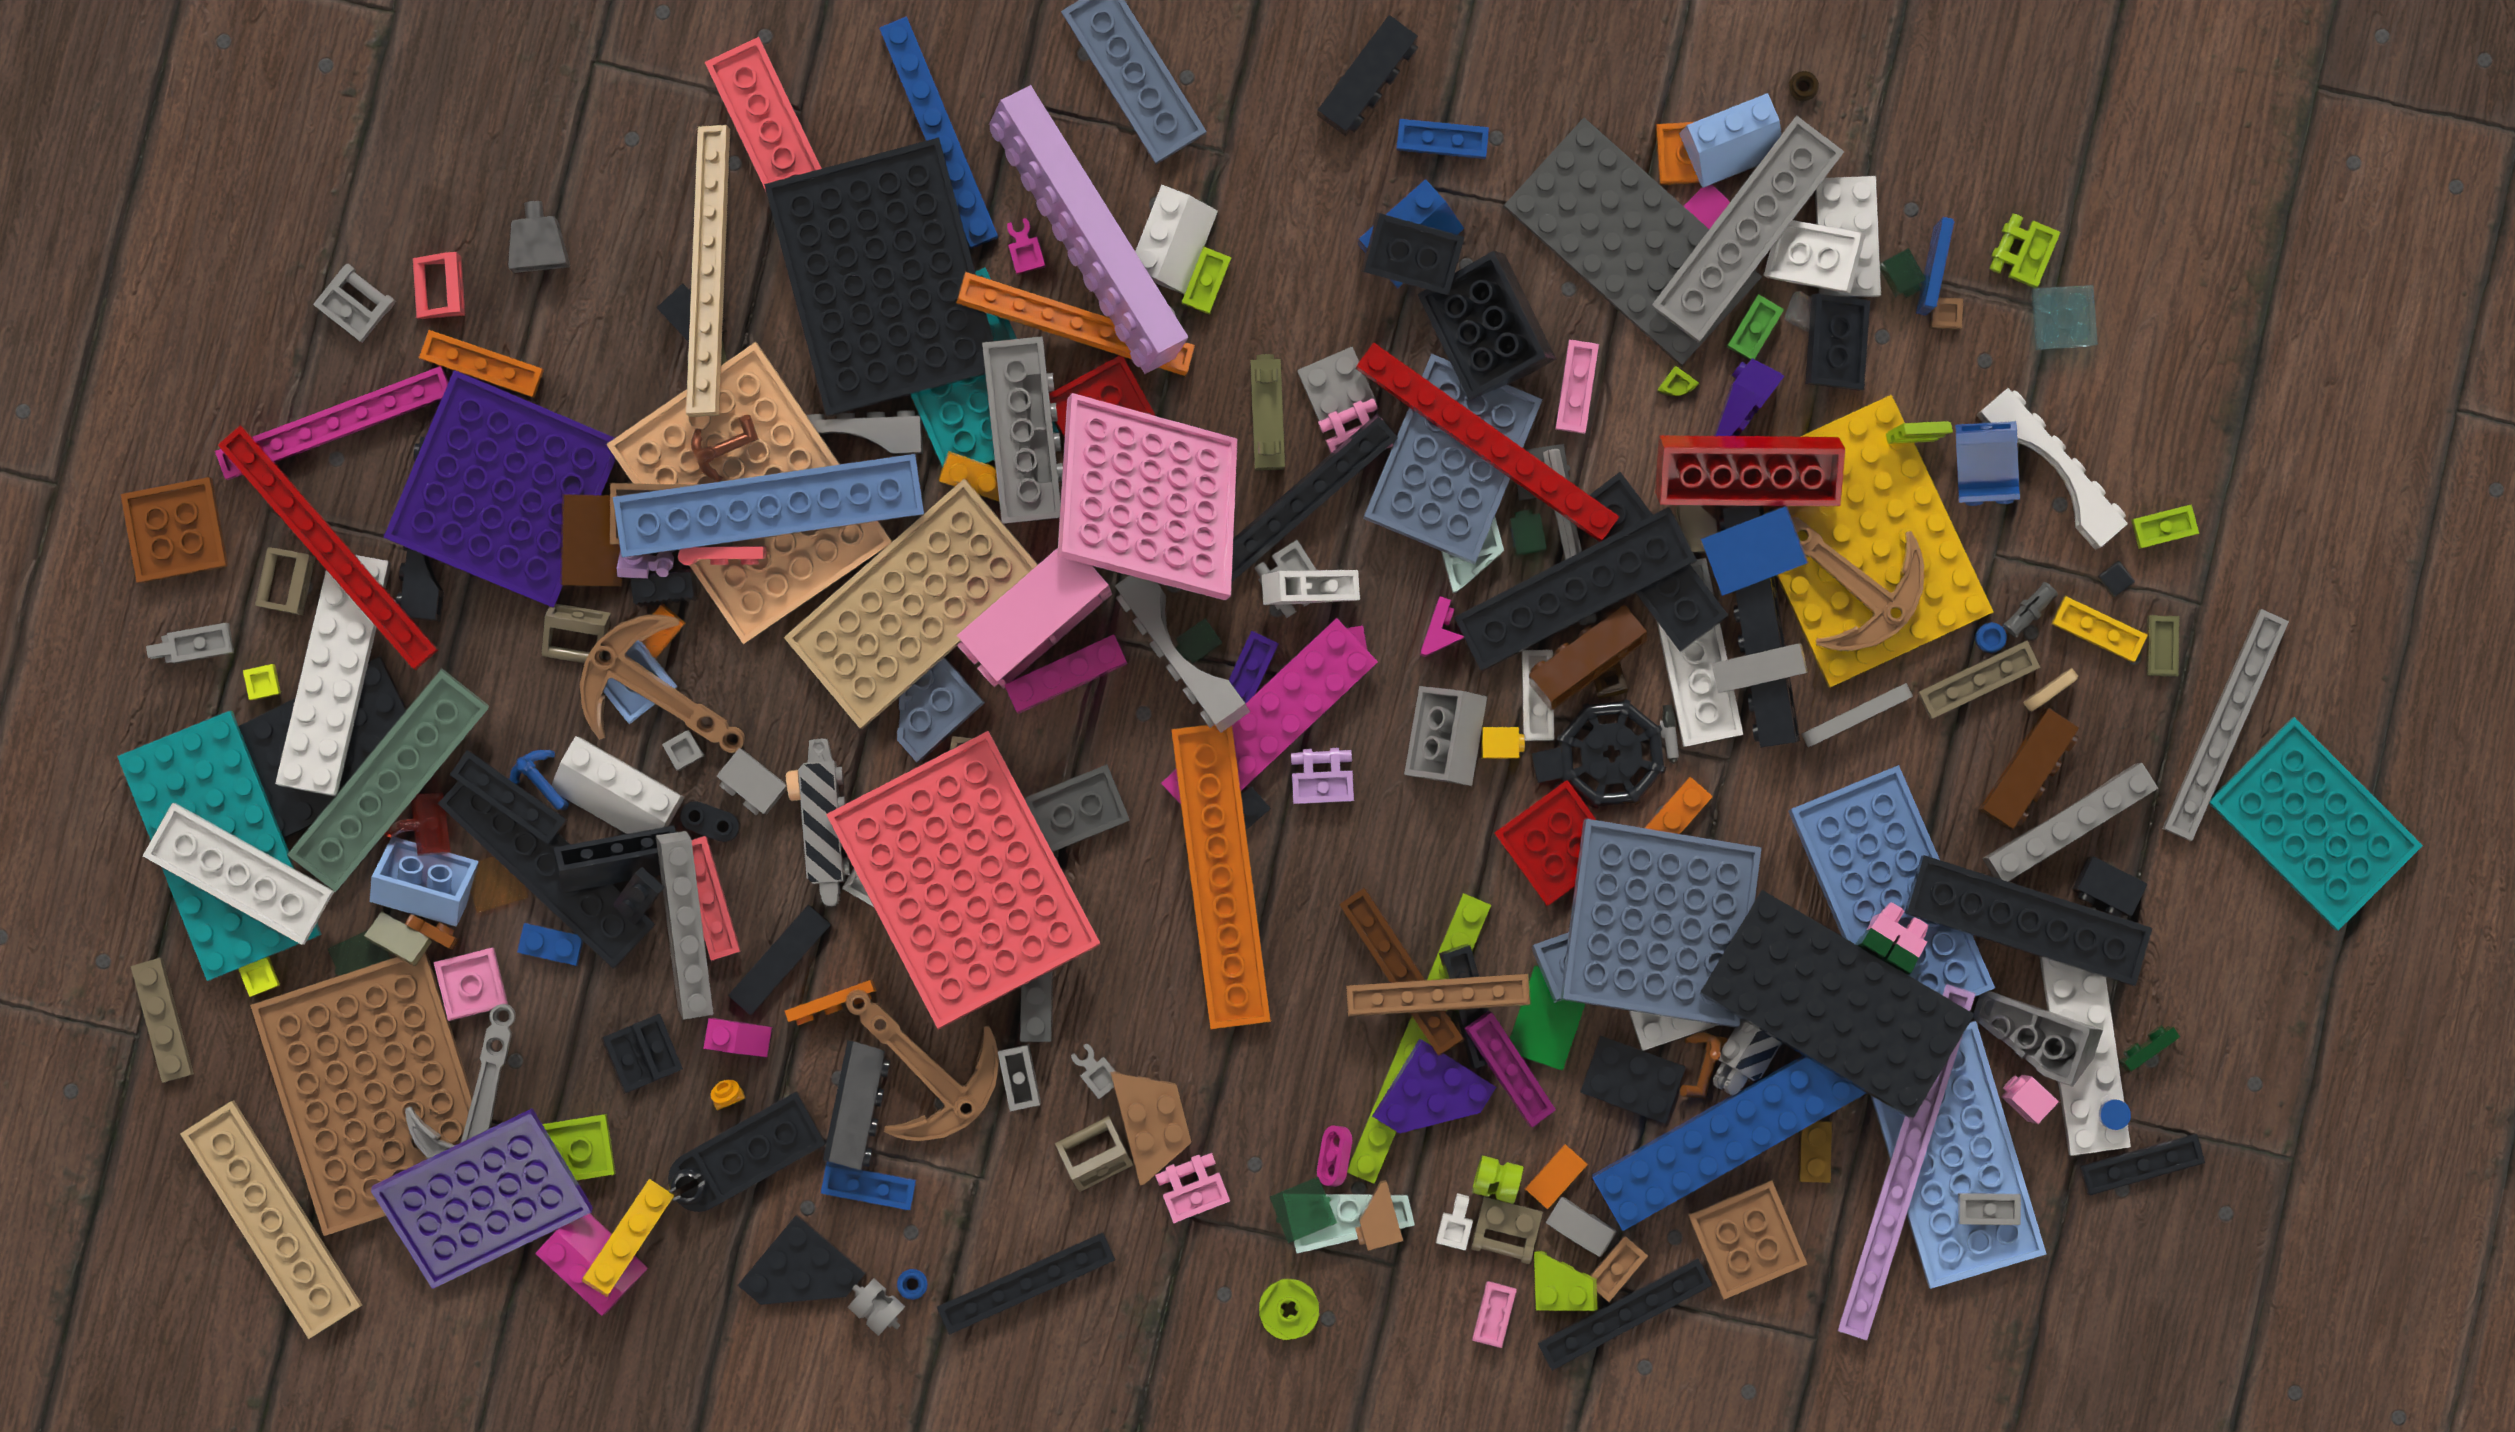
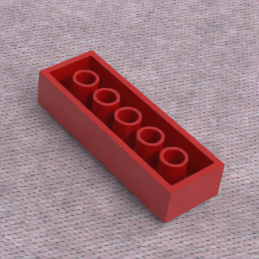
(1749, 470)

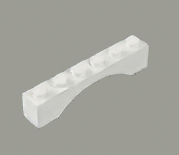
(2094, 515)

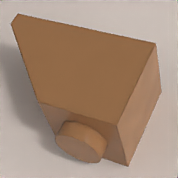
(1379, 1220)

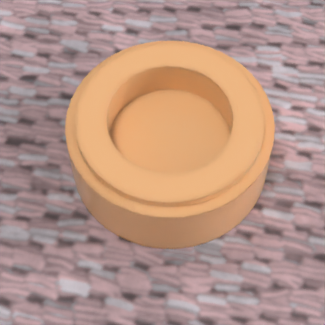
(793, 786)

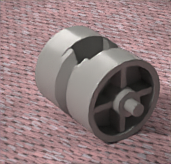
(876, 1307)

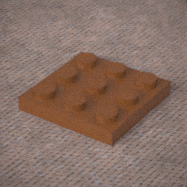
(174, 530)

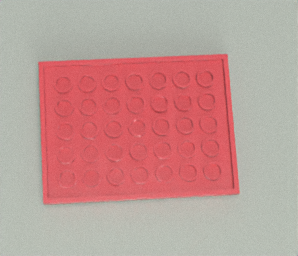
(963, 880)

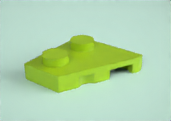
(1562, 1287)

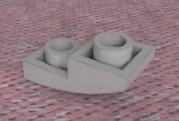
(1581, 1227)

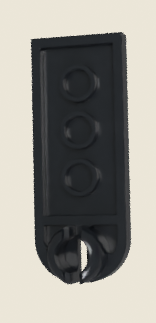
(745, 1154)

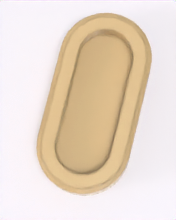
(2051, 690)

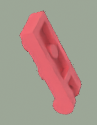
(720, 554)

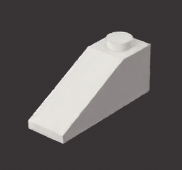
(1310, 586)

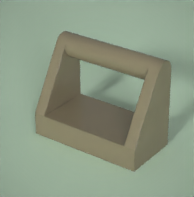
(299, 583)
(576, 620)
(1100, 1166)

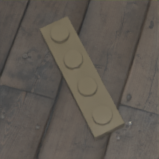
(1978, 679)
(162, 1020)

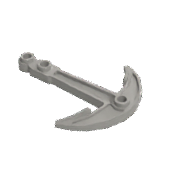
(485, 1092)

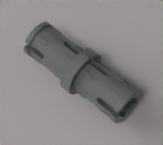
(2030, 609)

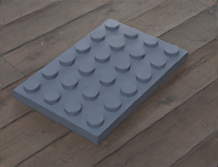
(1438, 486)

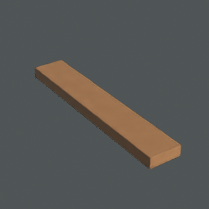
(1438, 995)

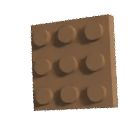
(1747, 1239)

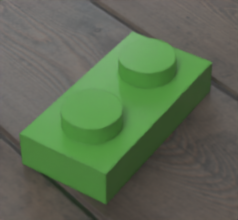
(1755, 328)

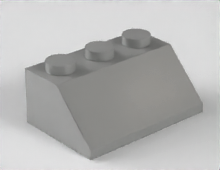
(1445, 735)

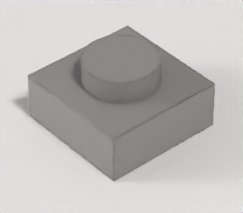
(683, 750)

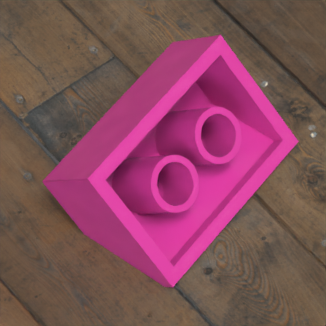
(573, 1251)

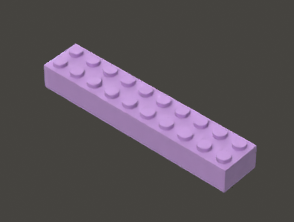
(1087, 230)

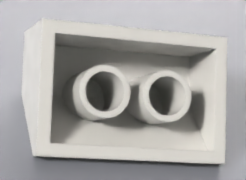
(1174, 238)

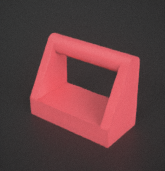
(454, 285)

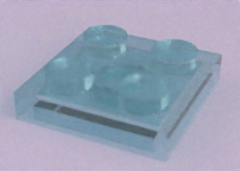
(2064, 317)

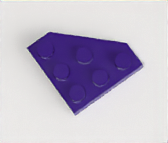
(1431, 1092)

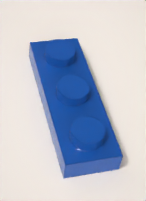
(1442, 138)
(869, 1187)

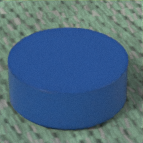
(1990, 637)
(2114, 1114)

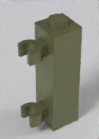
(1267, 413)

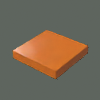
(1673, 160)

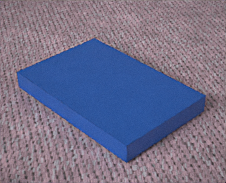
(1935, 266)
(1754, 551)

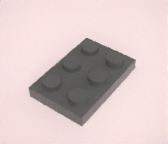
(1078, 808)

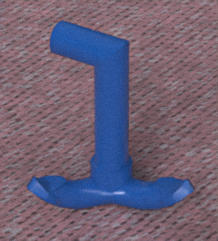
(528, 768)

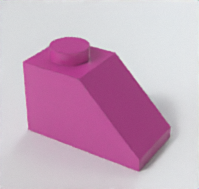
(737, 1037)

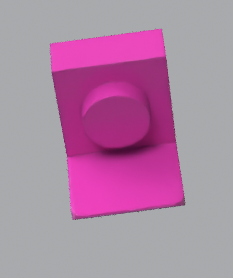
(1436, 636)

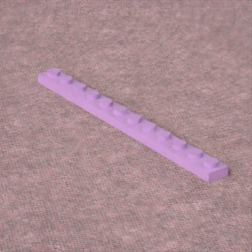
(1896, 1197)

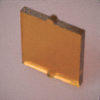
(495, 886)

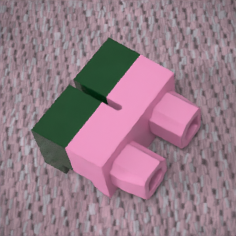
(1893, 942)

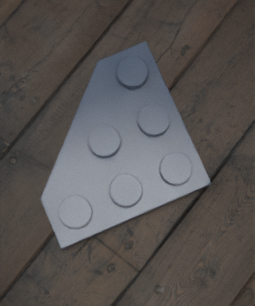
(934, 709)

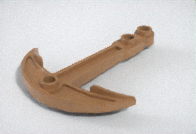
(1867, 591)
(639, 679)
(941, 1083)

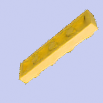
(627, 1238)

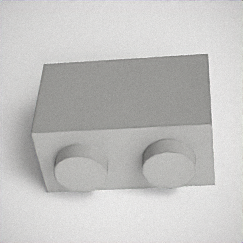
(752, 782)
(1019, 1077)

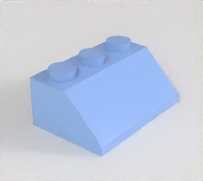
(1731, 140)
(423, 885)

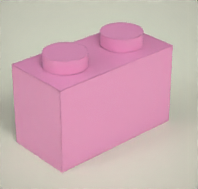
(2028, 1098)

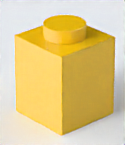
(1501, 743)

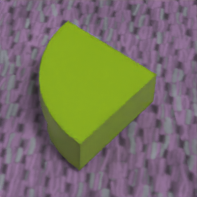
(1677, 383)

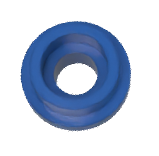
(907, 1292)

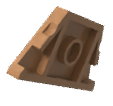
(1151, 1122)

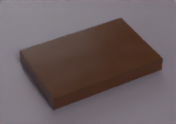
(585, 542)

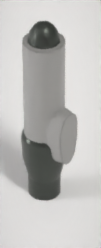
(1668, 725)

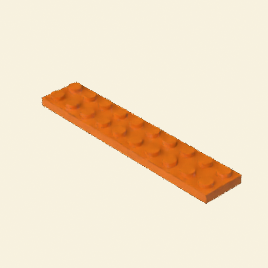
(1220, 876)

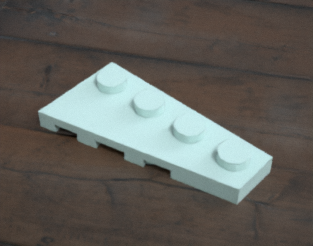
(1347, 1211)

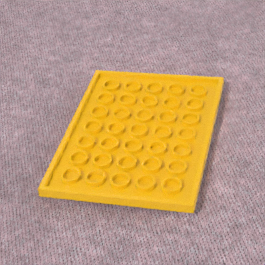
(1881, 499)

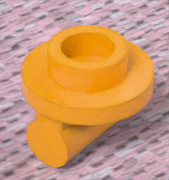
(726, 1093)

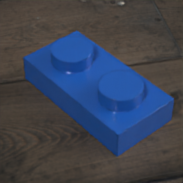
(550, 944)

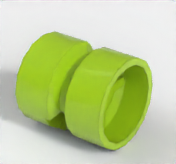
(1497, 1179)

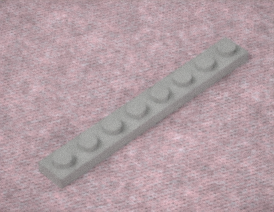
(2225, 725)

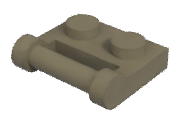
(1507, 1219)

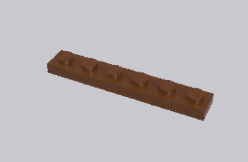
(1397, 965)

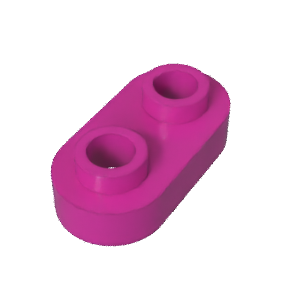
(1334, 1156)

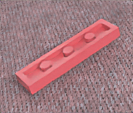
(715, 915)

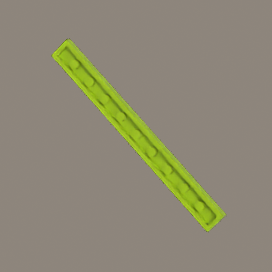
(1377, 1136)

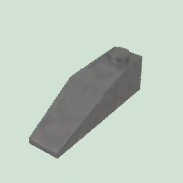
(2048, 1041)

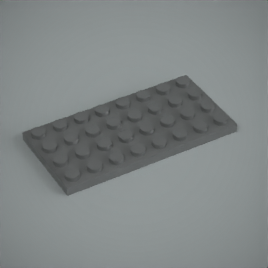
(1615, 230)

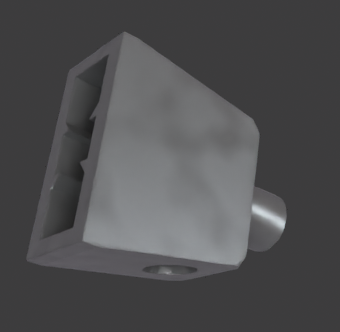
(536, 242)

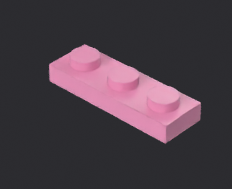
(1577, 386)

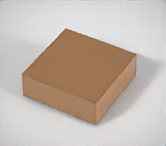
(1947, 314)

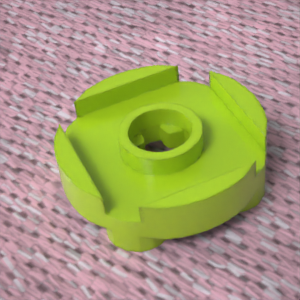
(1291, 1326)

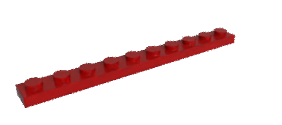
(1487, 442)
(328, 547)

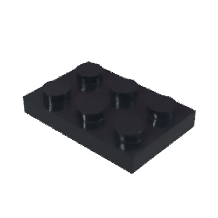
(1412, 254)
(1837, 342)
(1632, 1079)

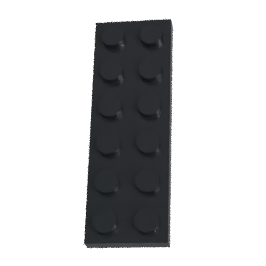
(1677, 602)

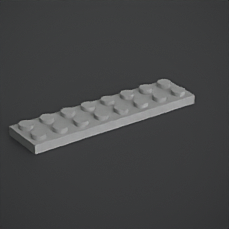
(1747, 229)

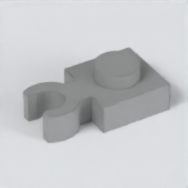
(1097, 1072)

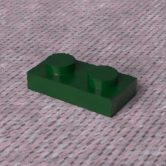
(2138, 1054)

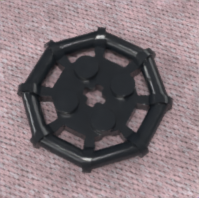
(1623, 740)

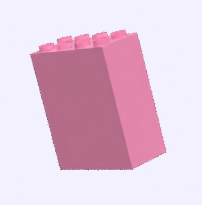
(1032, 617)

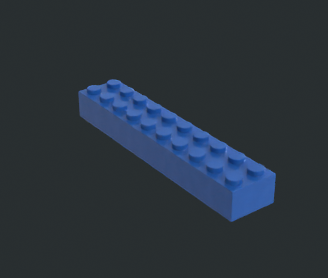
(1721, 1139)

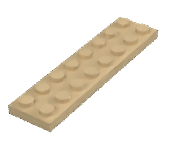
(271, 1219)

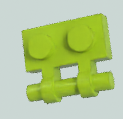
(2033, 253)

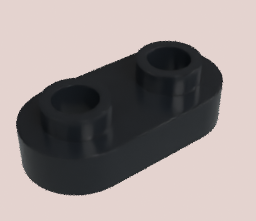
(709, 821)

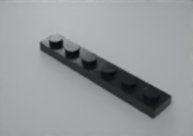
(1026, 1283)
(1624, 1314)

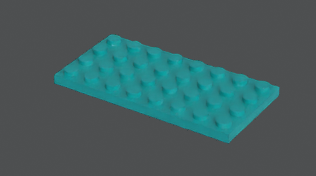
(216, 779)

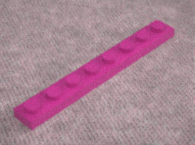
(346, 418)

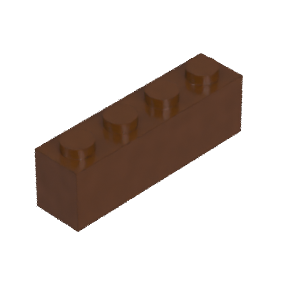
(1587, 657)
(2029, 768)

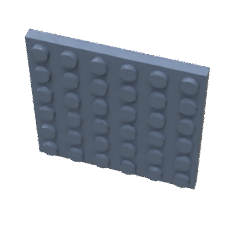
(1655, 919)

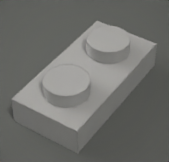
(1989, 1209)

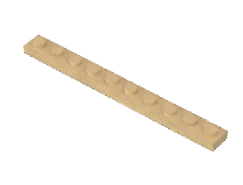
(708, 271)

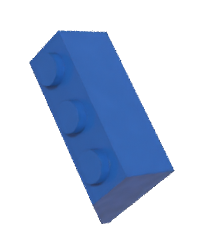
(1422, 207)

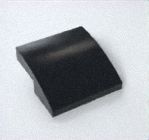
(641, 1053)

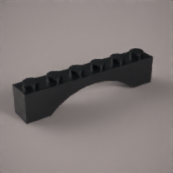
(421, 592)

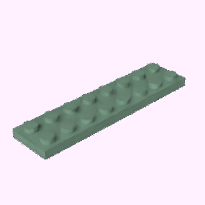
(388, 780)

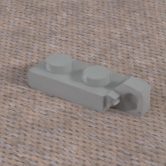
(193, 644)

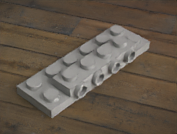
(1023, 429)

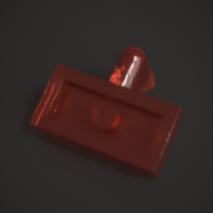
(428, 823)

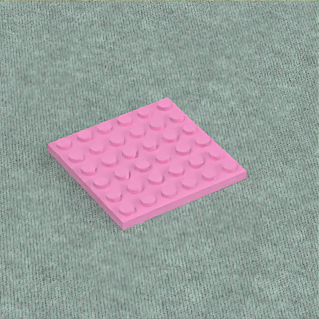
(1147, 497)

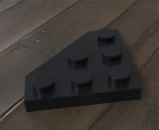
(801, 1268)

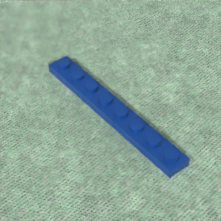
(936, 123)

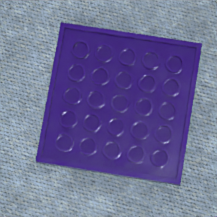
(494, 487)

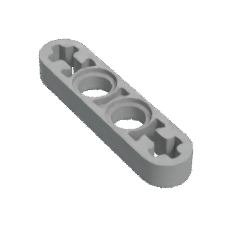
(1857, 715)

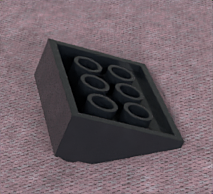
(1487, 326)

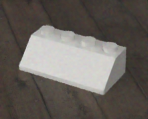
(614, 789)

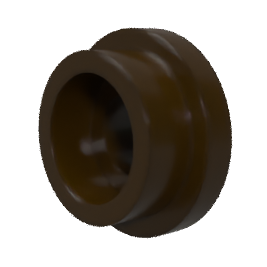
(1807, 77)

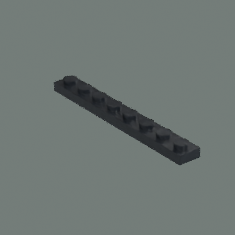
(1310, 493)

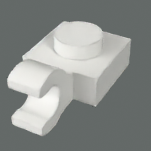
(1454, 1227)

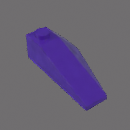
(1746, 396)

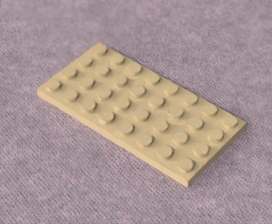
(910, 603)

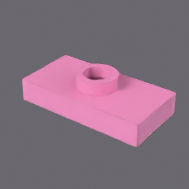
(1494, 1314)

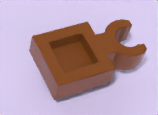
(439, 933)

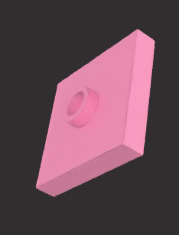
(470, 983)

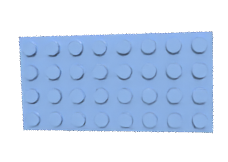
(1965, 1155)

